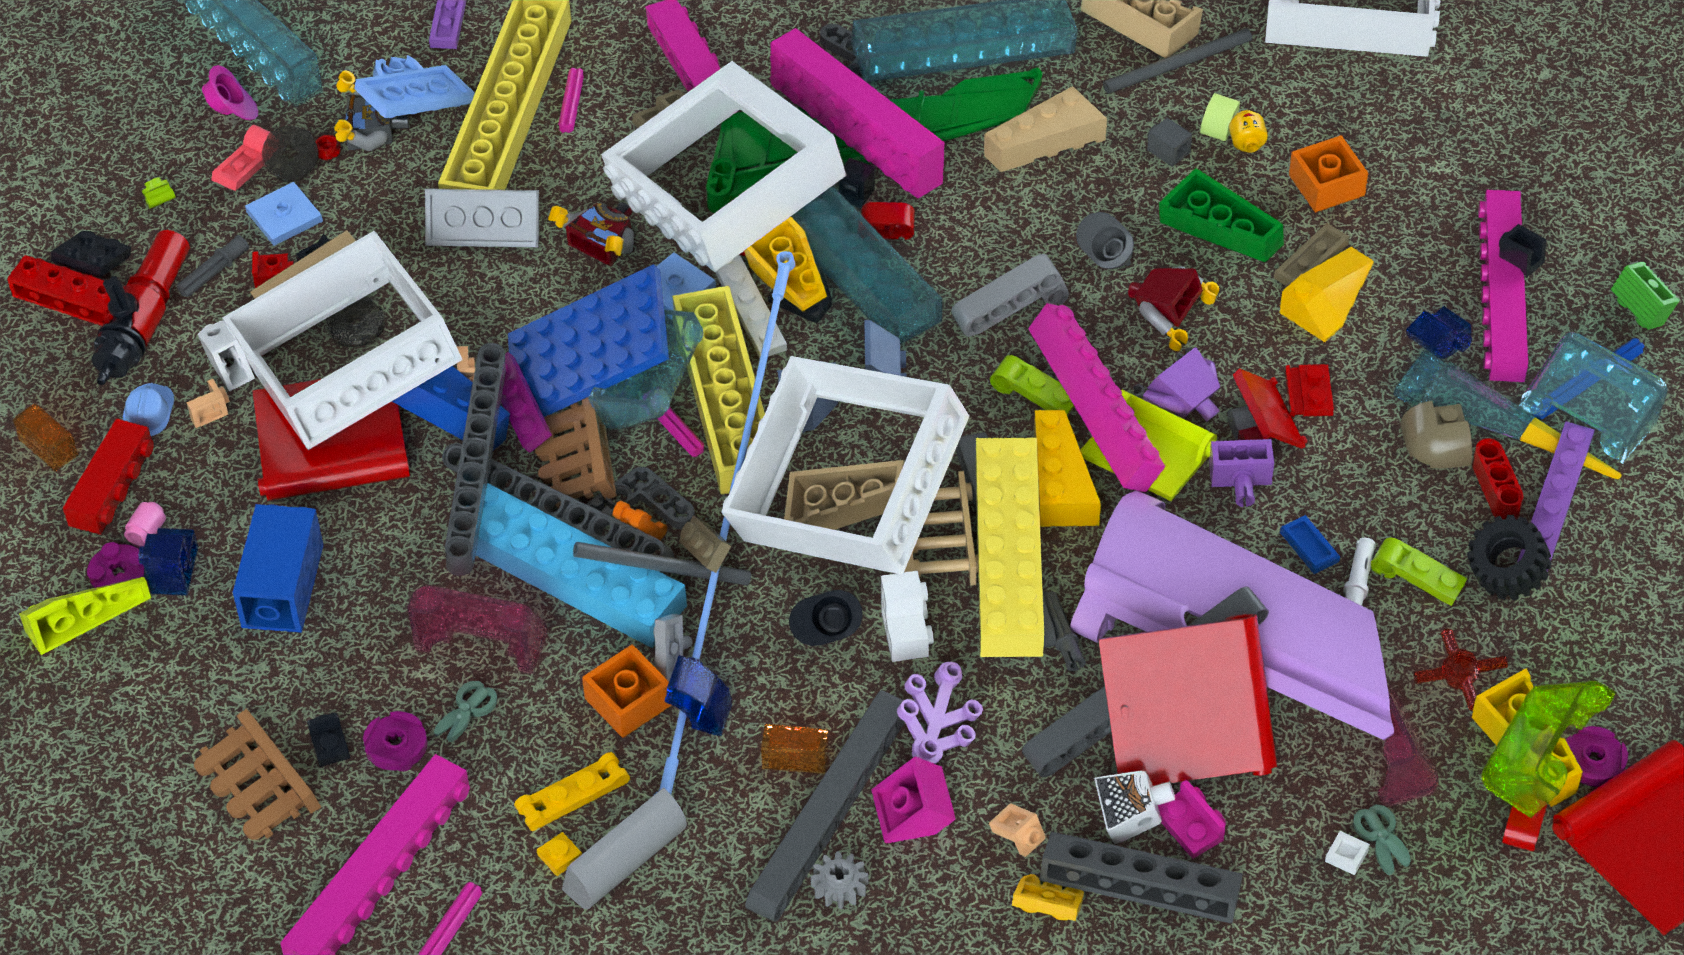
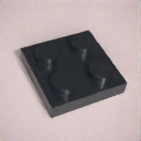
(91, 253)

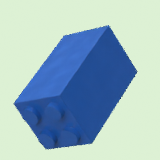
(278, 568)

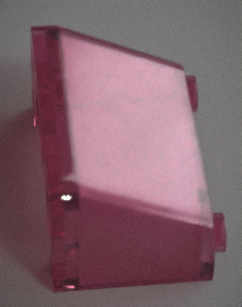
(441, 611)
(1409, 767)

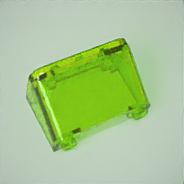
(1522, 763)

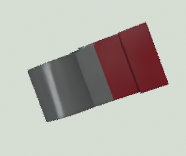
(1243, 424)

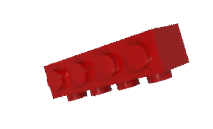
(60, 289)
(108, 476)

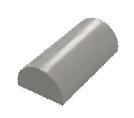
(624, 849)

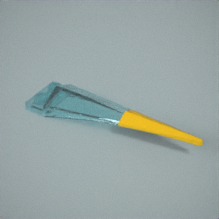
(1482, 406)

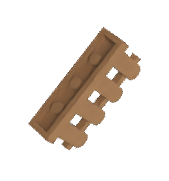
(595, 458)
(270, 783)

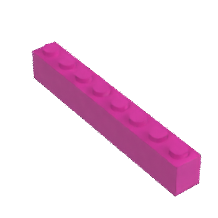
(1503, 290)
(1096, 398)
(379, 860)

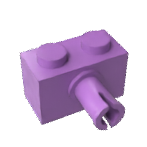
(1241, 465)

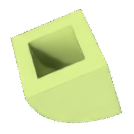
(1218, 116)

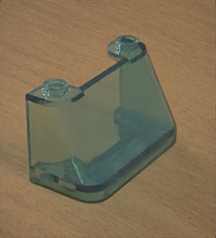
(1599, 391)
(650, 392)

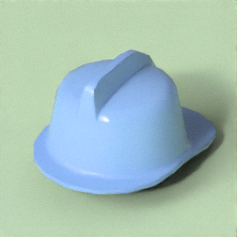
(149, 406)

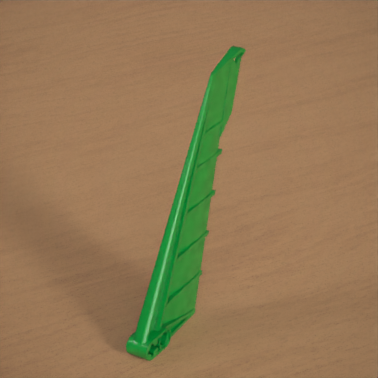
(958, 112)

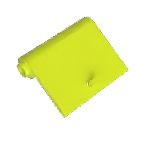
(1179, 442)

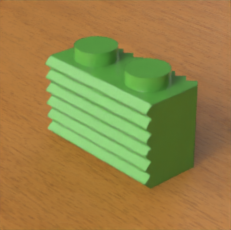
(1644, 295)

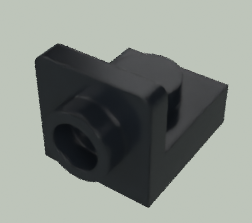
(328, 739)

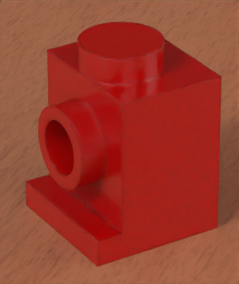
(267, 266)

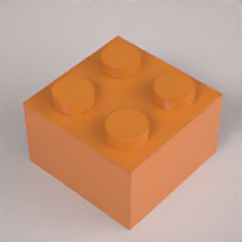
(1328, 173)
(626, 690)

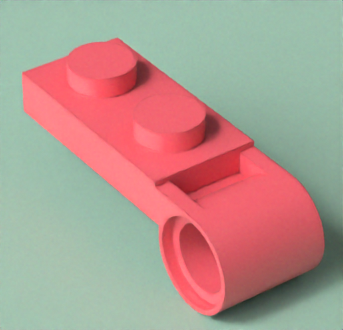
(243, 162)

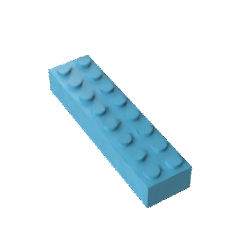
(541, 553)

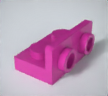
(1192, 820)

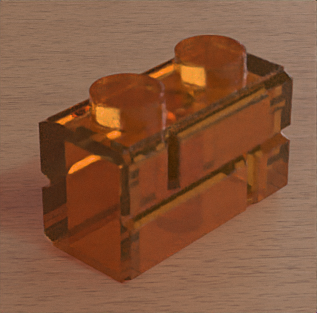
(45, 437)
(794, 748)

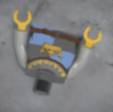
(363, 123)

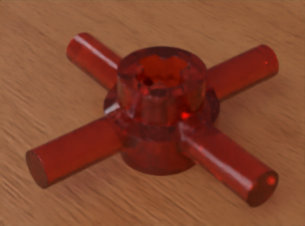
(1460, 668)

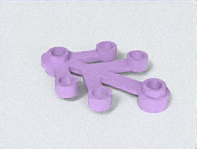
(936, 716)

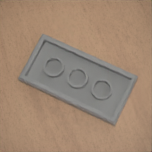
(481, 217)

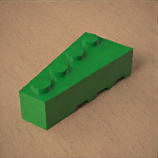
(1221, 217)

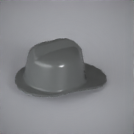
(1105, 240)

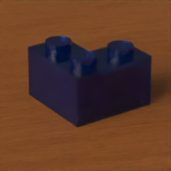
(169, 560)

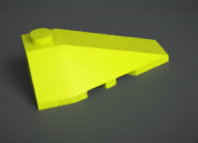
(73, 614)

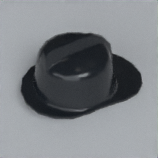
(825, 617)

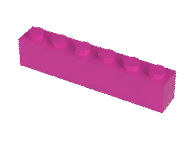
(681, 42)

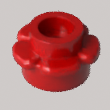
(328, 147)

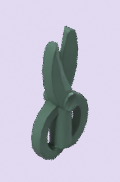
(460, 718)
(1385, 839)

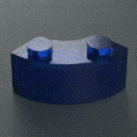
(1440, 332)
(699, 695)

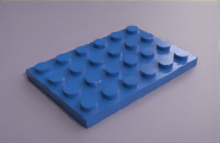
(593, 341)

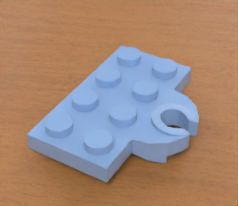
(412, 89)

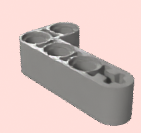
(1009, 294)

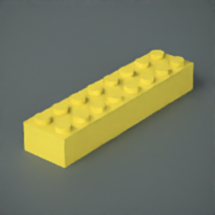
(720, 378)
(1009, 548)

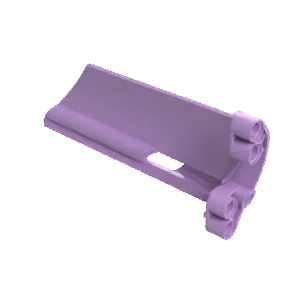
(1311, 642)

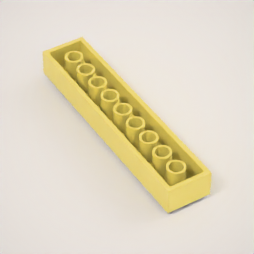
(507, 95)

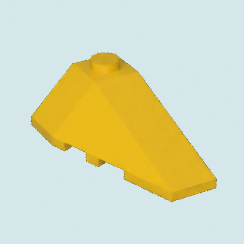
(804, 281)
(1326, 293)

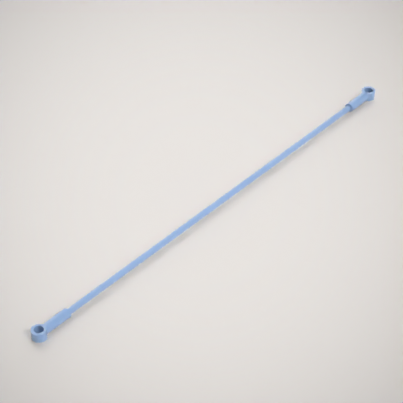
(778, 294)

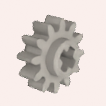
(839, 880)

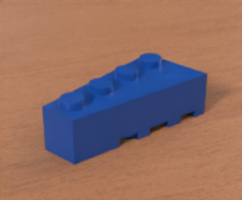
(446, 403)

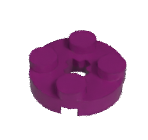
(111, 557)
(1606, 746)
(400, 756)

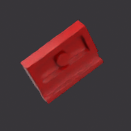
(1309, 390)

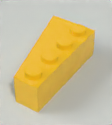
(1063, 478)
(1495, 711)

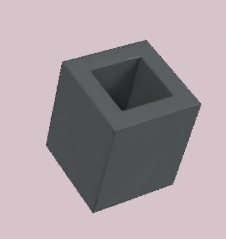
(1169, 142)

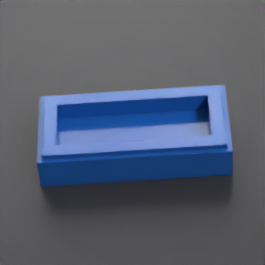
(1309, 544)

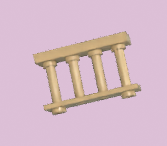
(970, 564)

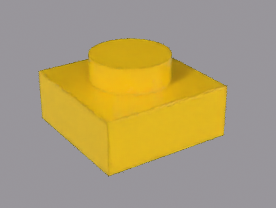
(558, 853)

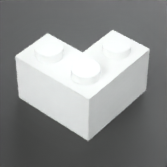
(904, 615)

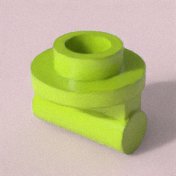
(157, 192)

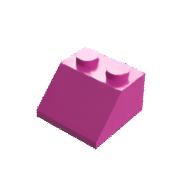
(913, 801)

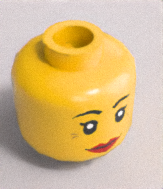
(1248, 130)

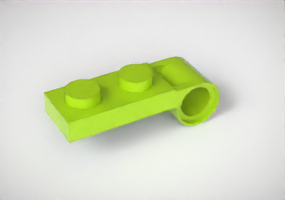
(1030, 383)
(1417, 568)

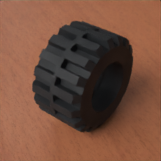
(1499, 537)

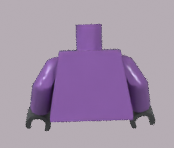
(1184, 386)

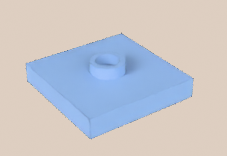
(283, 213)
(680, 278)

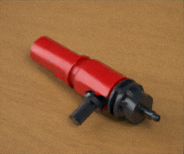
(137, 307)

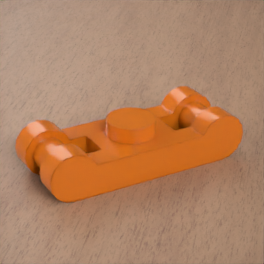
(639, 519)

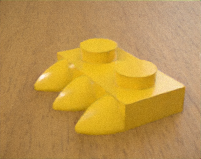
(1047, 898)

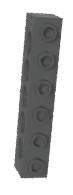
(1141, 877)

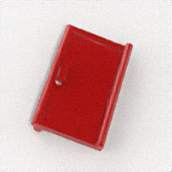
(1268, 408)

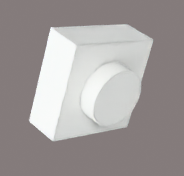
(1347, 853)

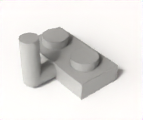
(669, 643)

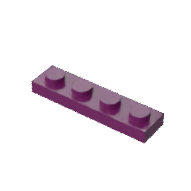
(523, 408)

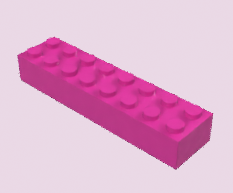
(857, 113)

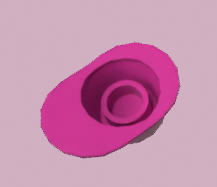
(227, 95)

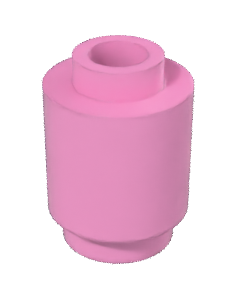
(144, 521)

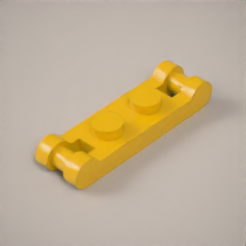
(572, 792)

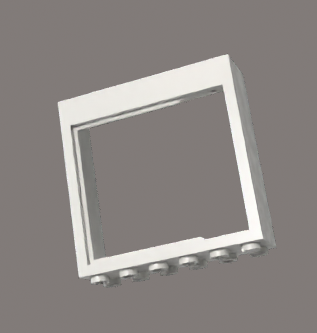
(1353, 27)
(756, 209)
(368, 380)
(781, 430)

